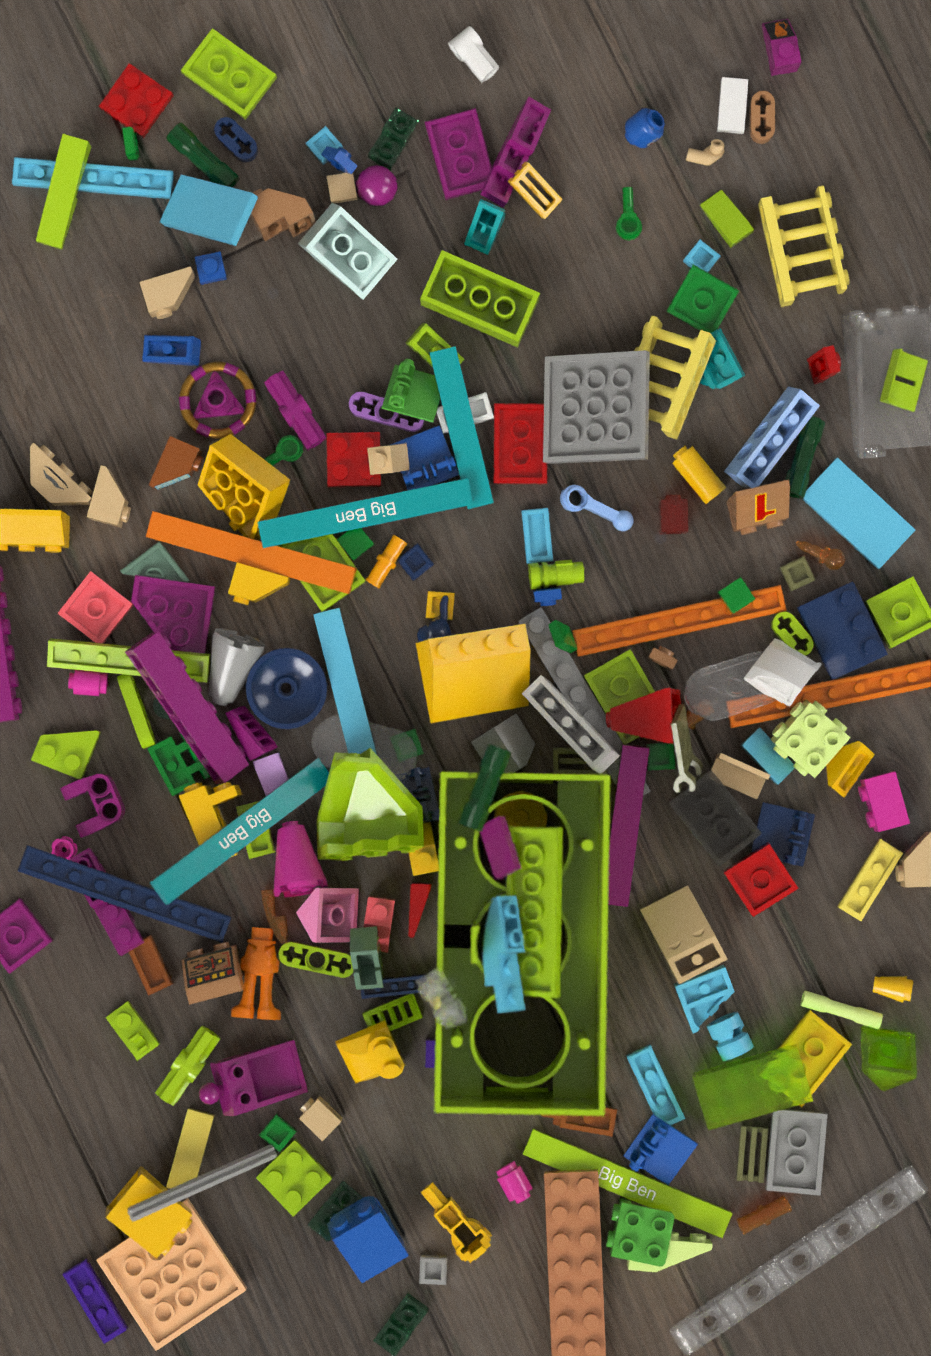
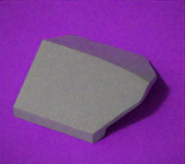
(509, 736)

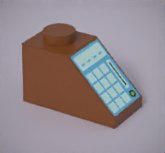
(176, 463)

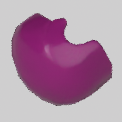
(376, 185)

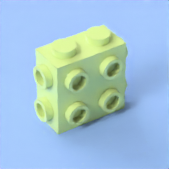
(809, 737)

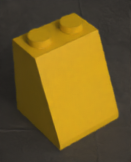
(154, 1230)

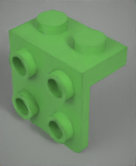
(640, 1233)

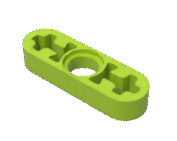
(136, 710)
(308, 966)

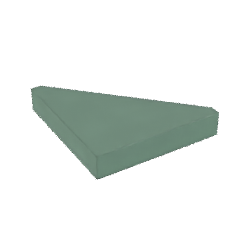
(156, 564)

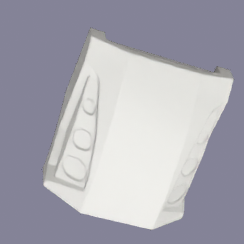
(781, 672)

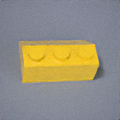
(34, 529)

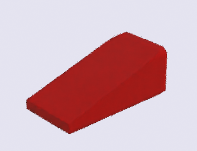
(418, 897)

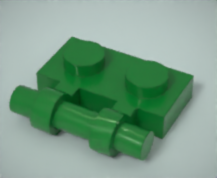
(172, 765)

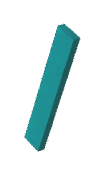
(461, 424)

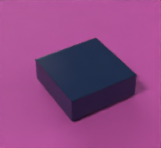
(415, 562)

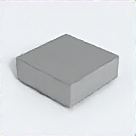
(433, 1269)

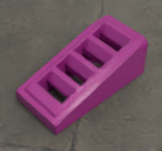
(250, 733)

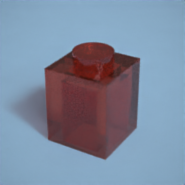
(673, 515)

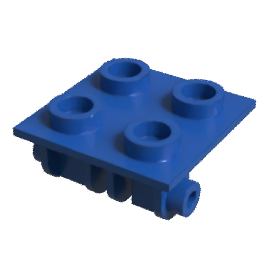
(428, 459)
(659, 1150)

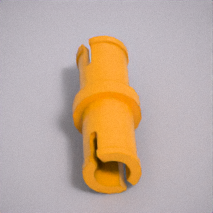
(386, 561)

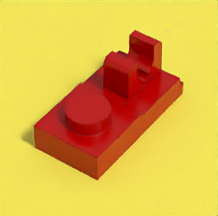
(824, 364)

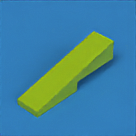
(63, 190)

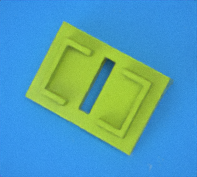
(906, 367)

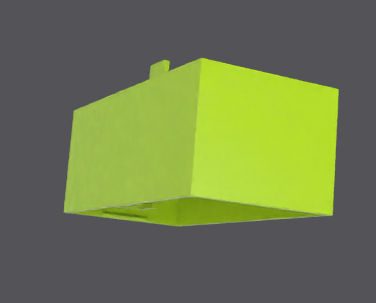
(464, 898)

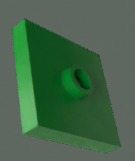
(702, 300)

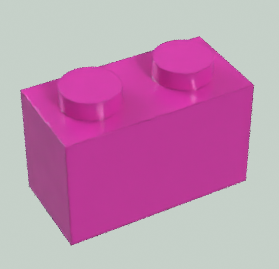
(883, 802)

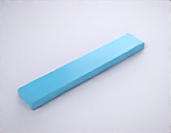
(98, 178)
(344, 681)

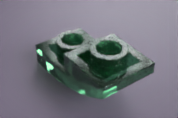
(393, 139)
(340, 1199)
(401, 1324)

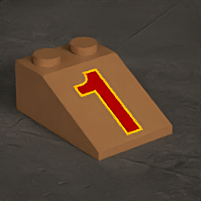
(759, 507)

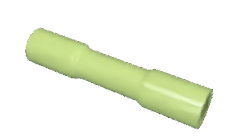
(857, 1014)

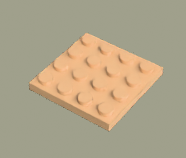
(176, 1288)

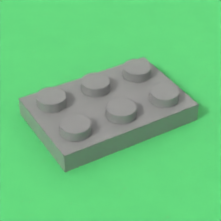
(796, 1151)

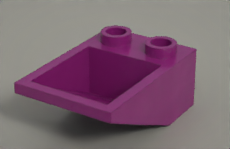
(259, 1079)

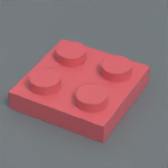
(95, 608)

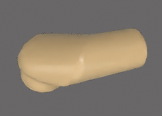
(708, 155)

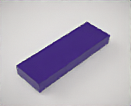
(95, 1301)

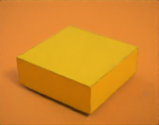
(433, 604)

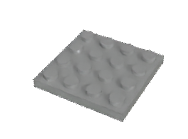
(596, 407)

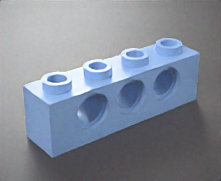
(771, 438)

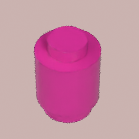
(88, 682)
(514, 1182)

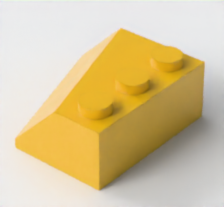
(242, 485)

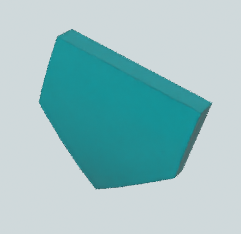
(722, 365)

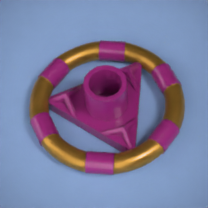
(217, 400)

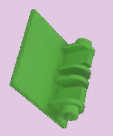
(412, 392)

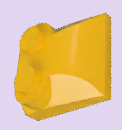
(371, 1053)

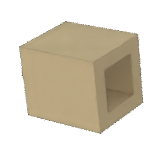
(388, 459)
(319, 1117)

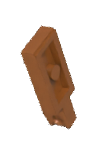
(588, 1123)

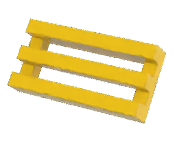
(520, 175)

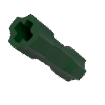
(187, 144)
(799, 471)
(484, 788)

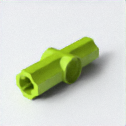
(187, 1065)

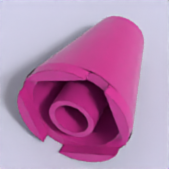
(296, 862)

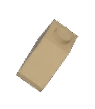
(166, 292)
(108, 500)
(916, 864)

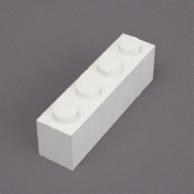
(570, 724)

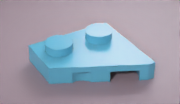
(703, 995)

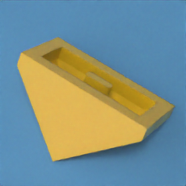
(847, 766)

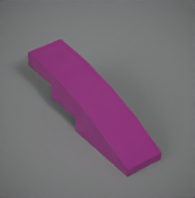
(515, 150)

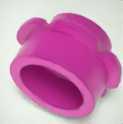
(67, 842)

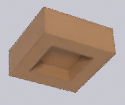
(663, 657)

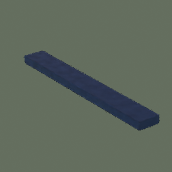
(123, 893)

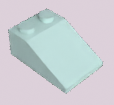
(347, 250)

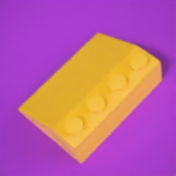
(475, 672)

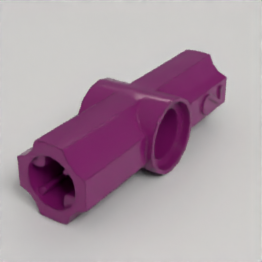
(295, 410)

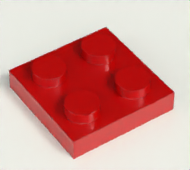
(136, 100)
(349, 459)
(760, 879)

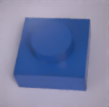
(339, 159)
(210, 268)
(547, 596)

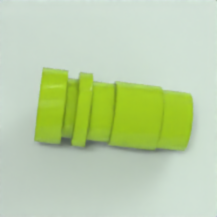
(558, 574)

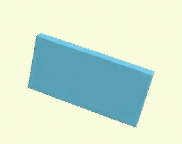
(208, 209)
(857, 513)

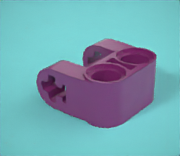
(99, 800)

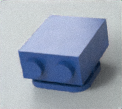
(367, 1238)

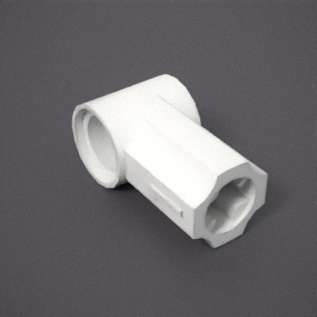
(469, 48)

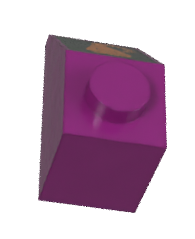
(781, 47)

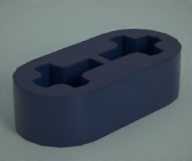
(240, 135)

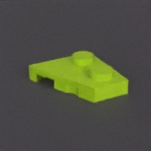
(67, 751)

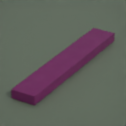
(626, 822)

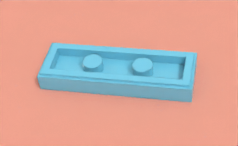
(655, 1085)

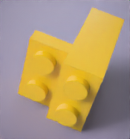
(203, 808)

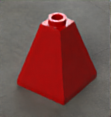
(647, 716)

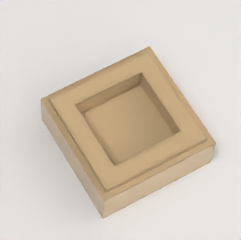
(341, 188)

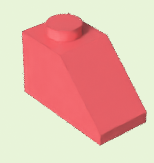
(380, 914)

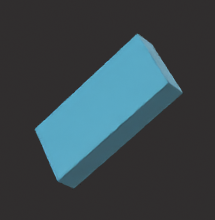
(537, 535)

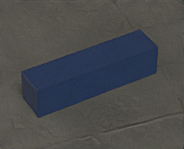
(394, 986)

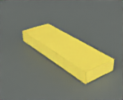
(870, 879)
(190, 1147)

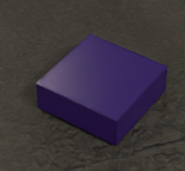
(430, 1052)

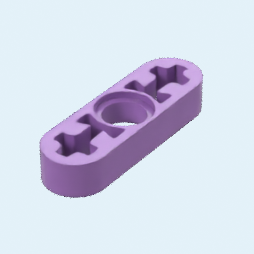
(365, 413)

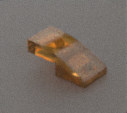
(277, 922)

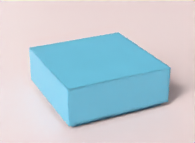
(320, 141)
(702, 256)

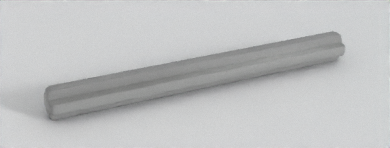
(201, 1183)

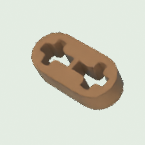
(768, 117)

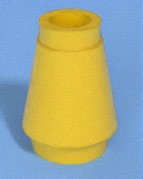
(894, 987)

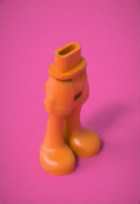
(258, 961)

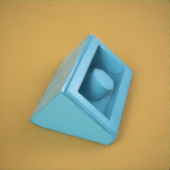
(761, 750)

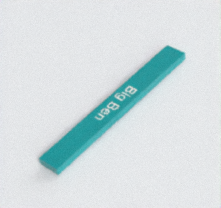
(365, 513)
(240, 832)

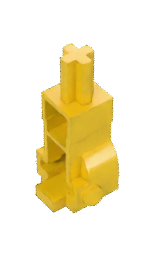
(450, 1217)

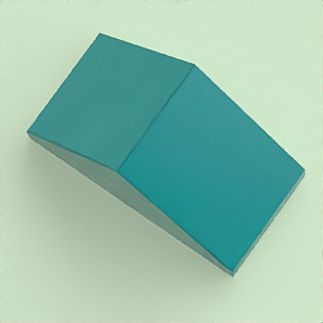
(485, 226)

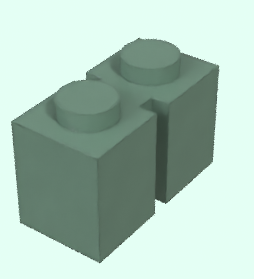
(366, 958)

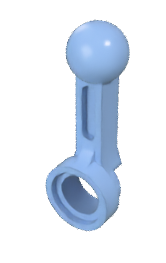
(621, 520)

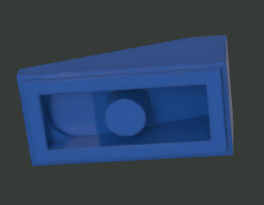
(171, 350)

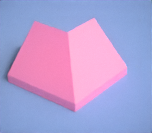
(330, 914)

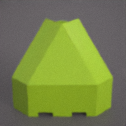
(366, 810)

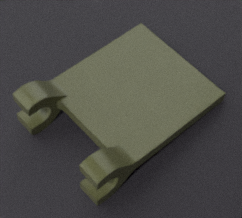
(683, 750)

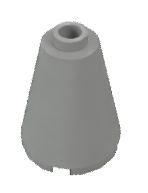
(230, 664)

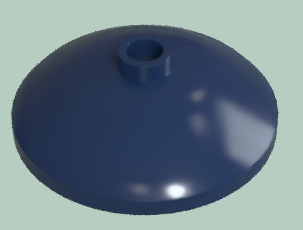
(291, 708)

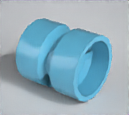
(730, 1037)

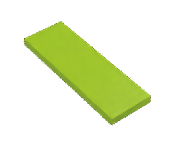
(539, 904)

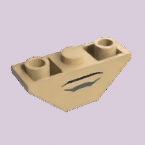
(55, 481)

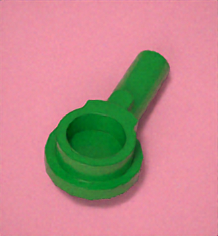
(628, 225)
(288, 449)

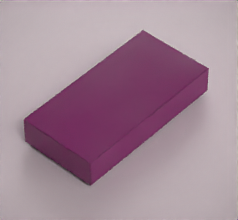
(500, 847)

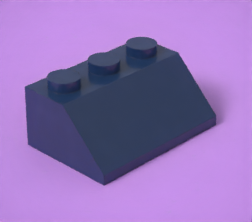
(842, 631)

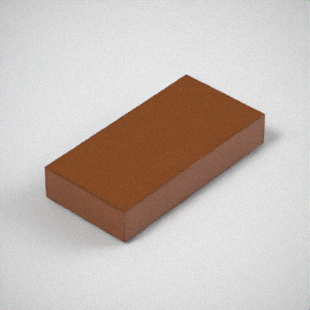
(150, 966)

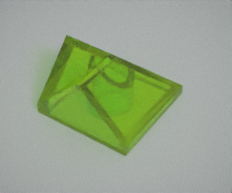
(888, 1056)

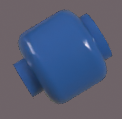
(644, 128)

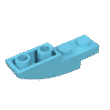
(501, 943)

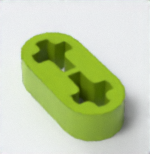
(797, 630)

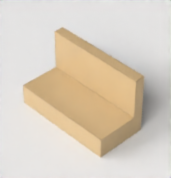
(739, 775)

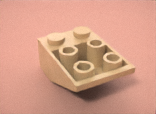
(683, 934)

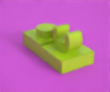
(132, 1030)

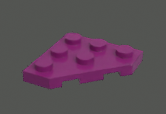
(176, 610)

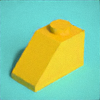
(254, 584)
(425, 859)

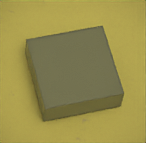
(797, 573)

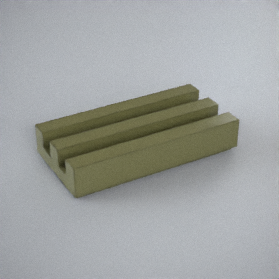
(569, 750)
(750, 1177)

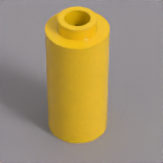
(698, 474)

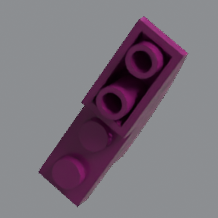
(116, 920)

